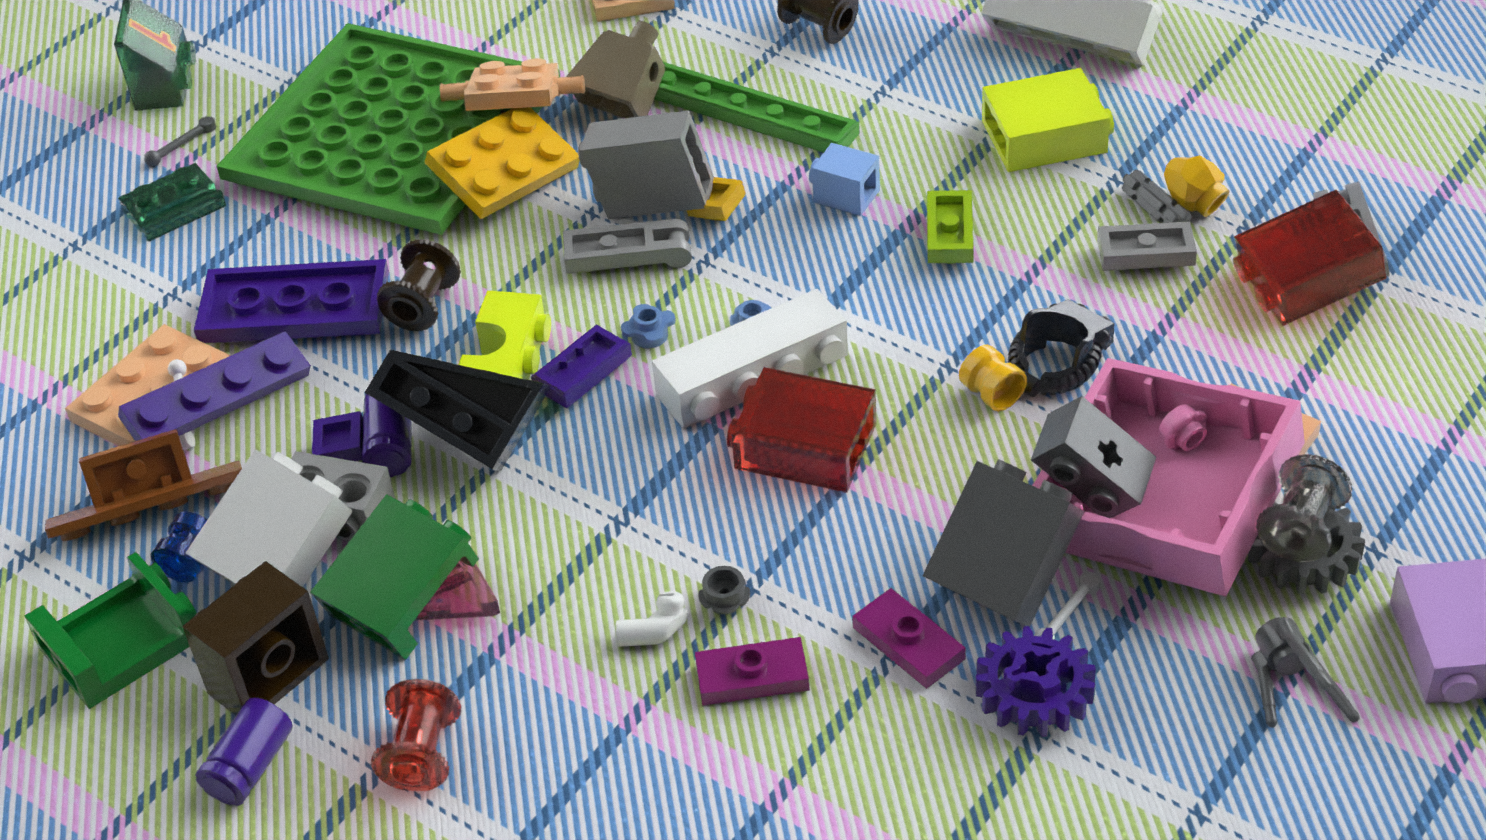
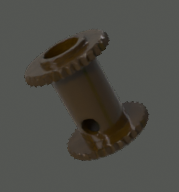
(833, 15)
(410, 300)

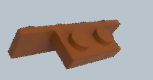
(135, 479)

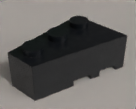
(461, 404)

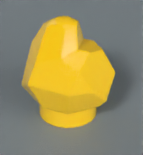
(1196, 184)

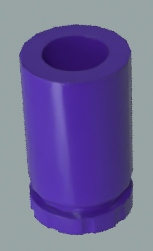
(386, 437)
(244, 751)

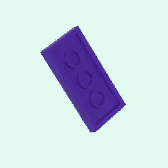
(292, 298)

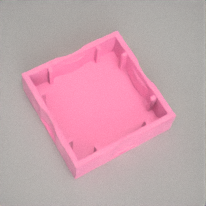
(1200, 501)

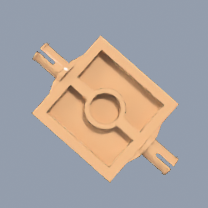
(512, 86)

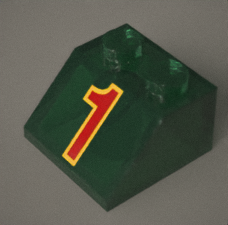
(153, 56)

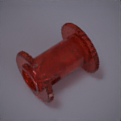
(412, 757)

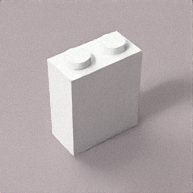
(271, 518)

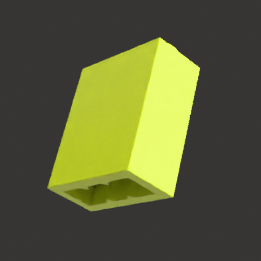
(1046, 119)

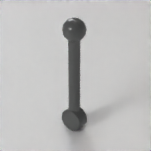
(206, 125)

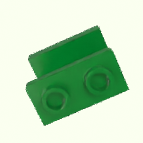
(392, 572)
(115, 634)

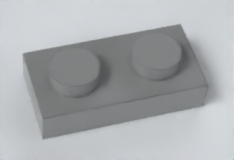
(1146, 246)

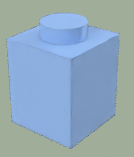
(845, 178)

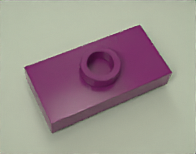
(909, 638)
(752, 671)

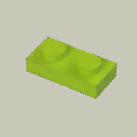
(950, 226)

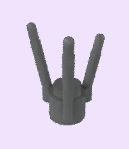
(1288, 653)

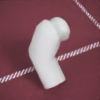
(658, 626)

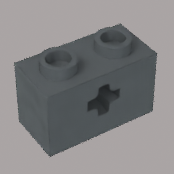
(1093, 458)

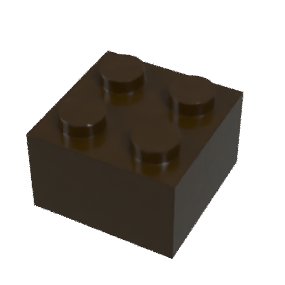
(256, 639)

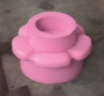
(1184, 428)

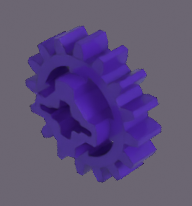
(1035, 681)

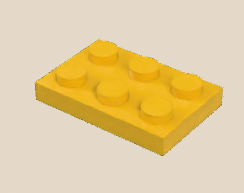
(502, 160)

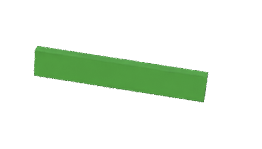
(755, 109)

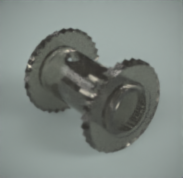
(1311, 489)

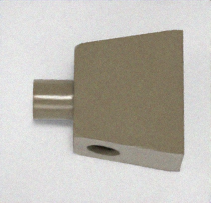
(621, 72)

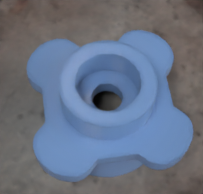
(648, 326)

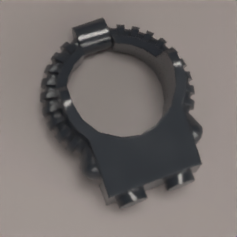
(1067, 324)

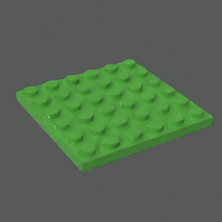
(361, 129)

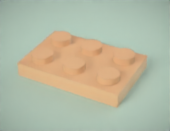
(135, 376)

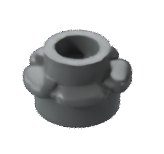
(723, 590)

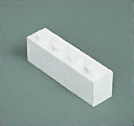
(1097, 26)
(719, 368)

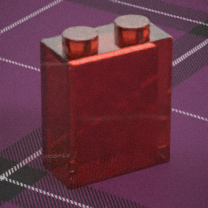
(1309, 258)
(803, 429)

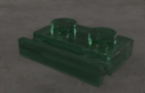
(172, 201)

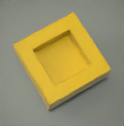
(723, 200)

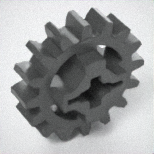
(1331, 567)

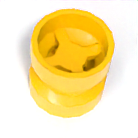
(997, 381)

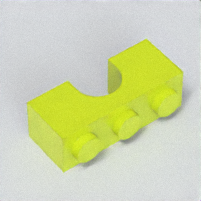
(510, 334)

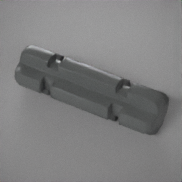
(1153, 198)

